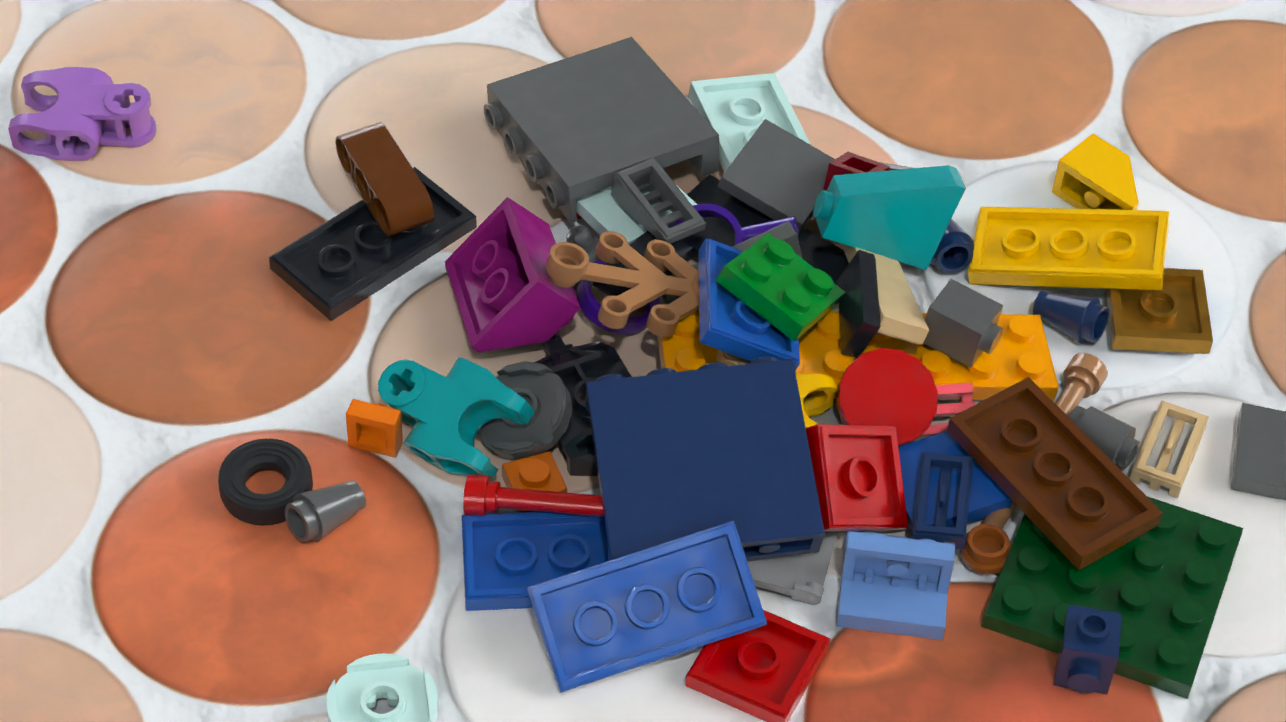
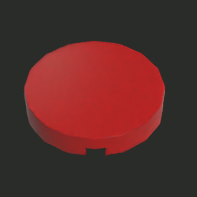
(888, 390)

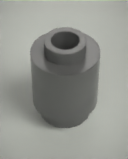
(1108, 433)

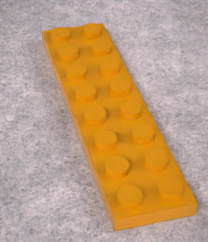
(1018, 355)

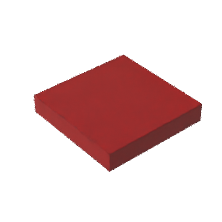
(858, 477)
(760, 668)

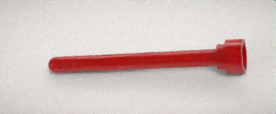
(488, 496)

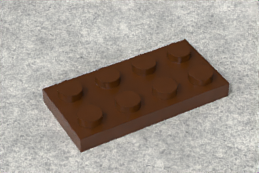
(1054, 473)

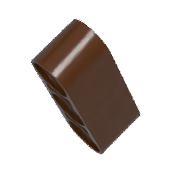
(384, 179)

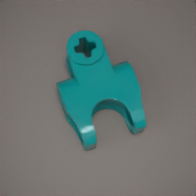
(450, 411)

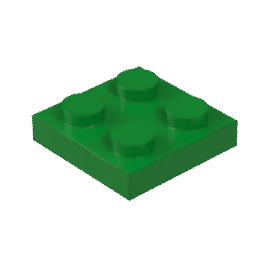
(781, 286)

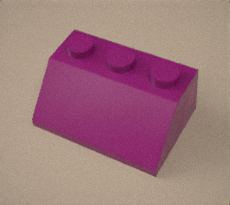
(505, 282)

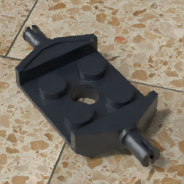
(575, 368)

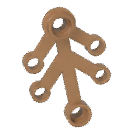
(645, 277)

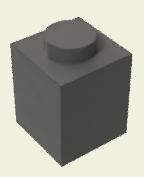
(963, 323)

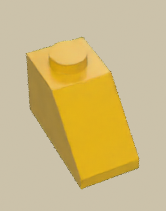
(1096, 177)

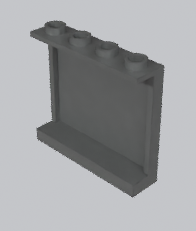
(596, 117)

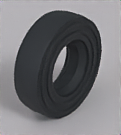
(257, 456)

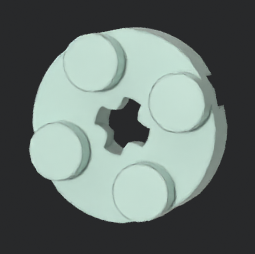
(383, 677)

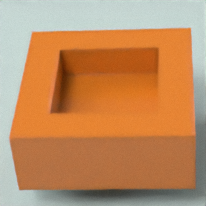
(374, 428)
(534, 473)

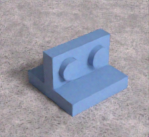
(895, 584)

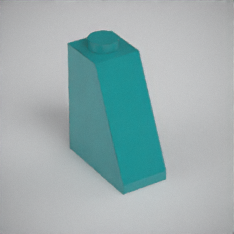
(891, 211)

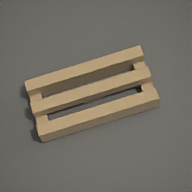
(1158, 475)

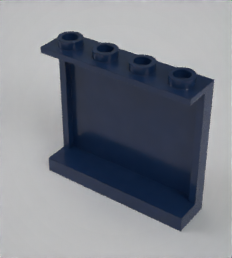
(705, 453)

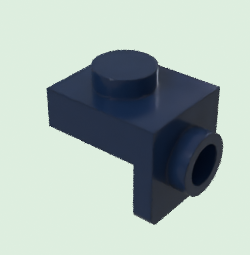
(1088, 650)

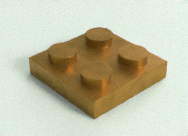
(1165, 318)

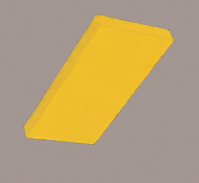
(1070, 248)

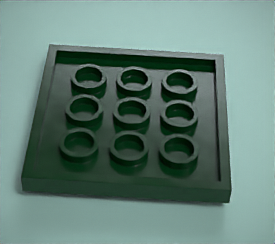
(1158, 582)

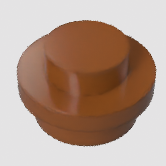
(986, 549)

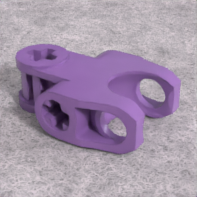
(81, 115)

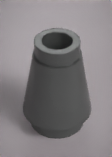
(323, 510)

